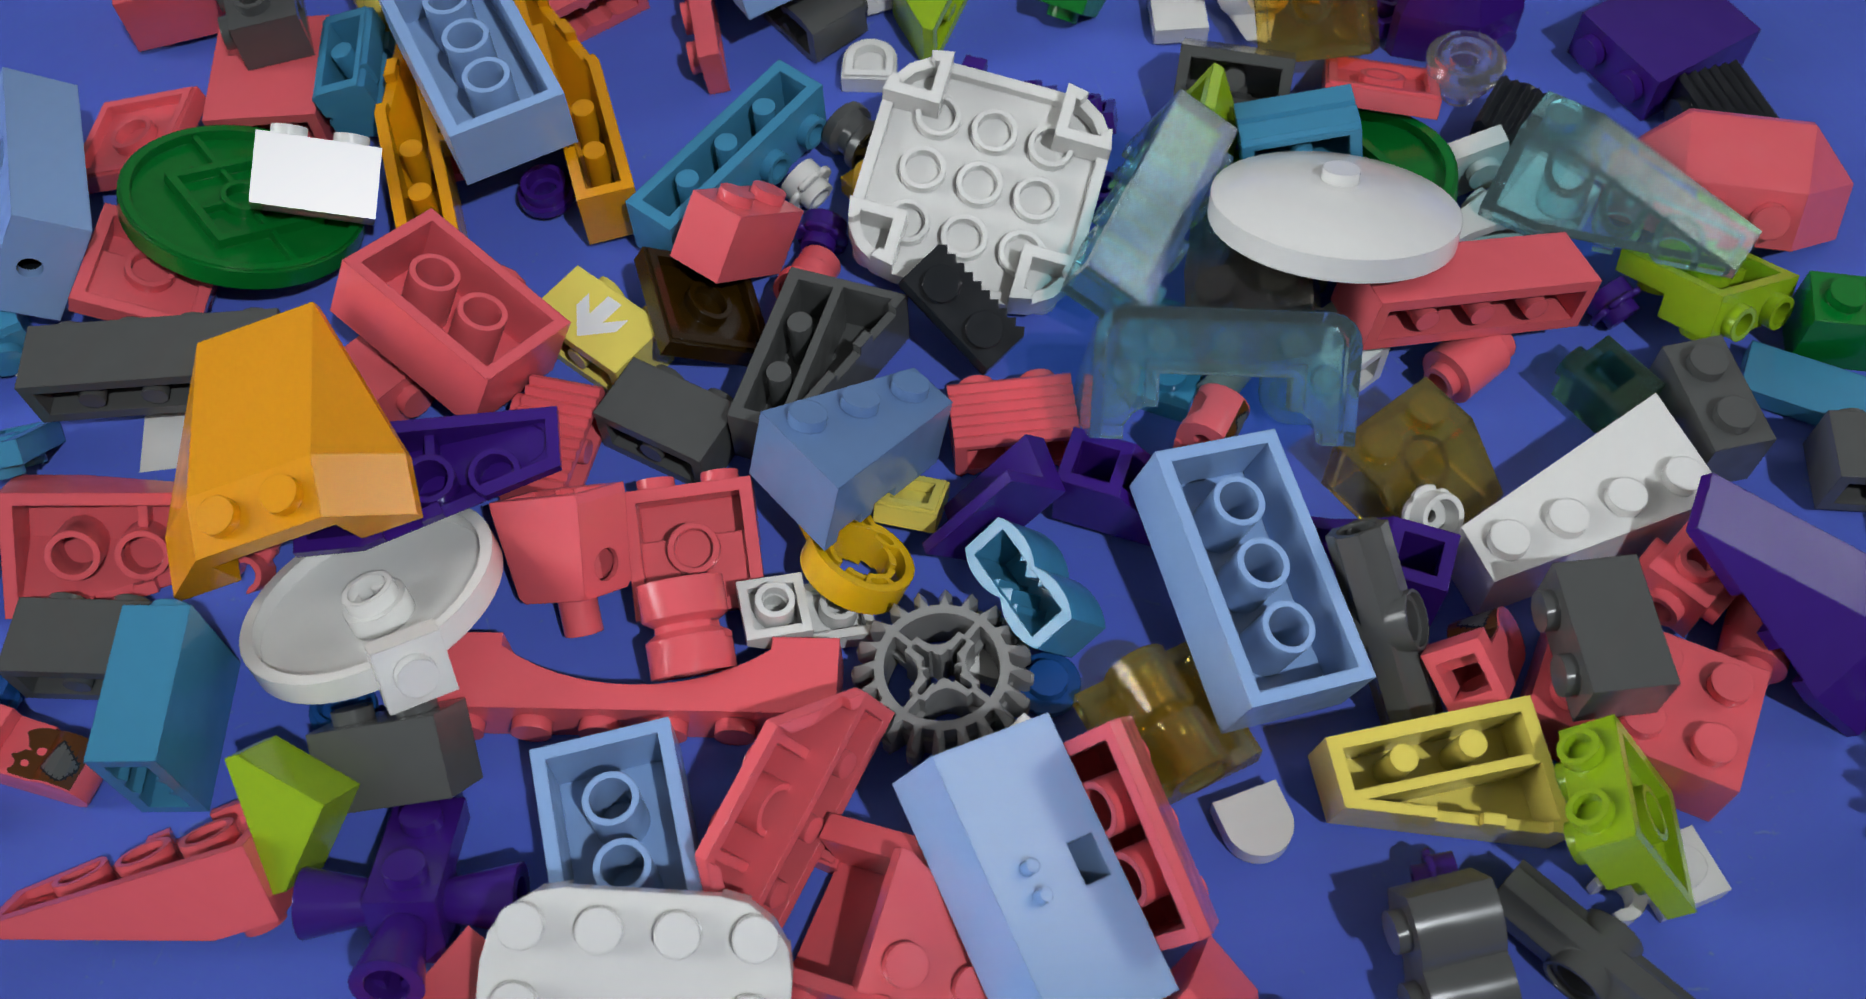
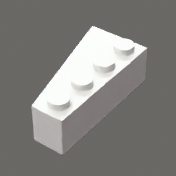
(1592, 503)

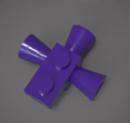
(409, 900)

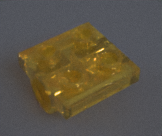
(1172, 718)

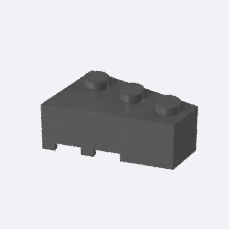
(816, 342)

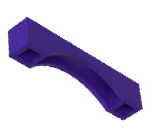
(1099, 498)

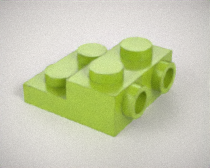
(1714, 304)
(1622, 815)

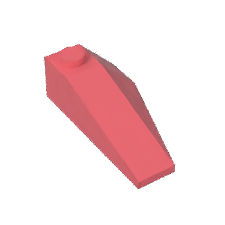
(83, 536)
(158, 891)

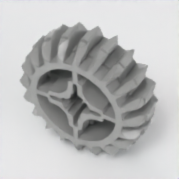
(908, 644)

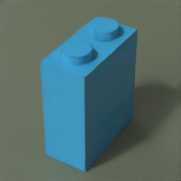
(163, 708)

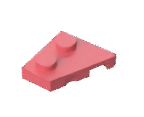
(913, 940)

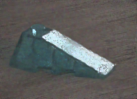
(1608, 188)

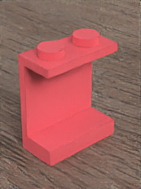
(843, 917)

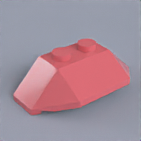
(1764, 169)
(788, 784)

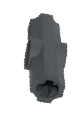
(1387, 617)
(1582, 949)

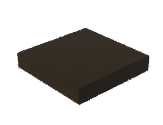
(697, 315)

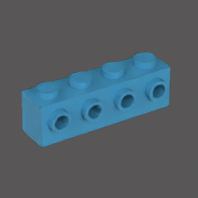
(745, 143)

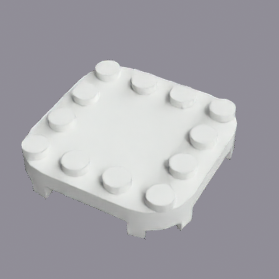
(983, 168)
(634, 946)

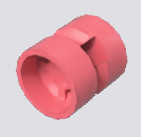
(686, 626)

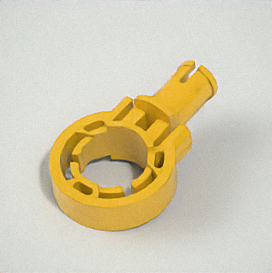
(853, 590)

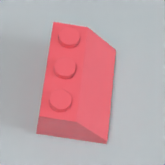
(1143, 832)

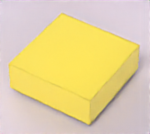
(915, 506)

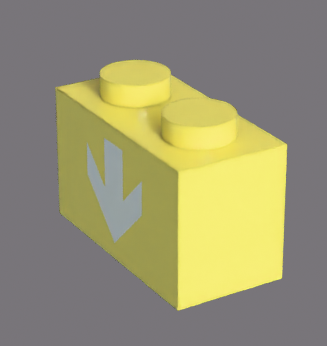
(603, 328)

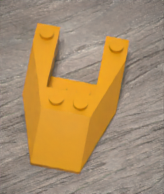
(420, 161)

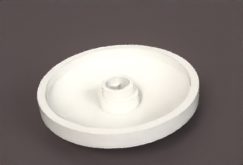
(1334, 217)
(319, 610)

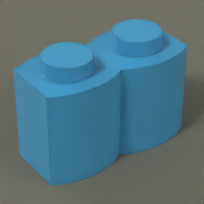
(1034, 588)

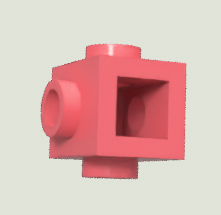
(1682, 583)

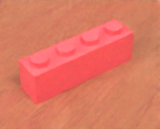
(1480, 292)

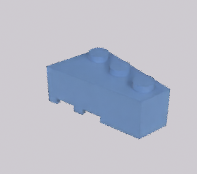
(848, 449)

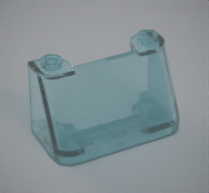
(1302, 358)

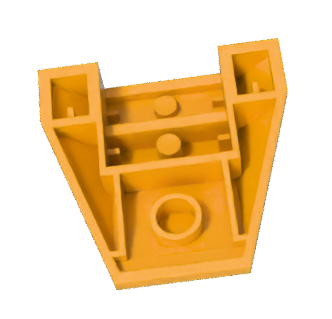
(279, 448)

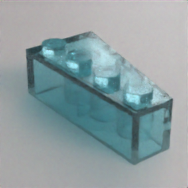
(1151, 207)

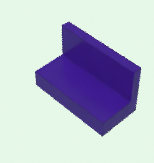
(1011, 488)

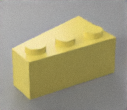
(1447, 775)

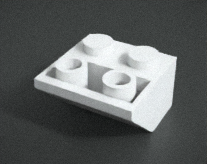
(315, 174)

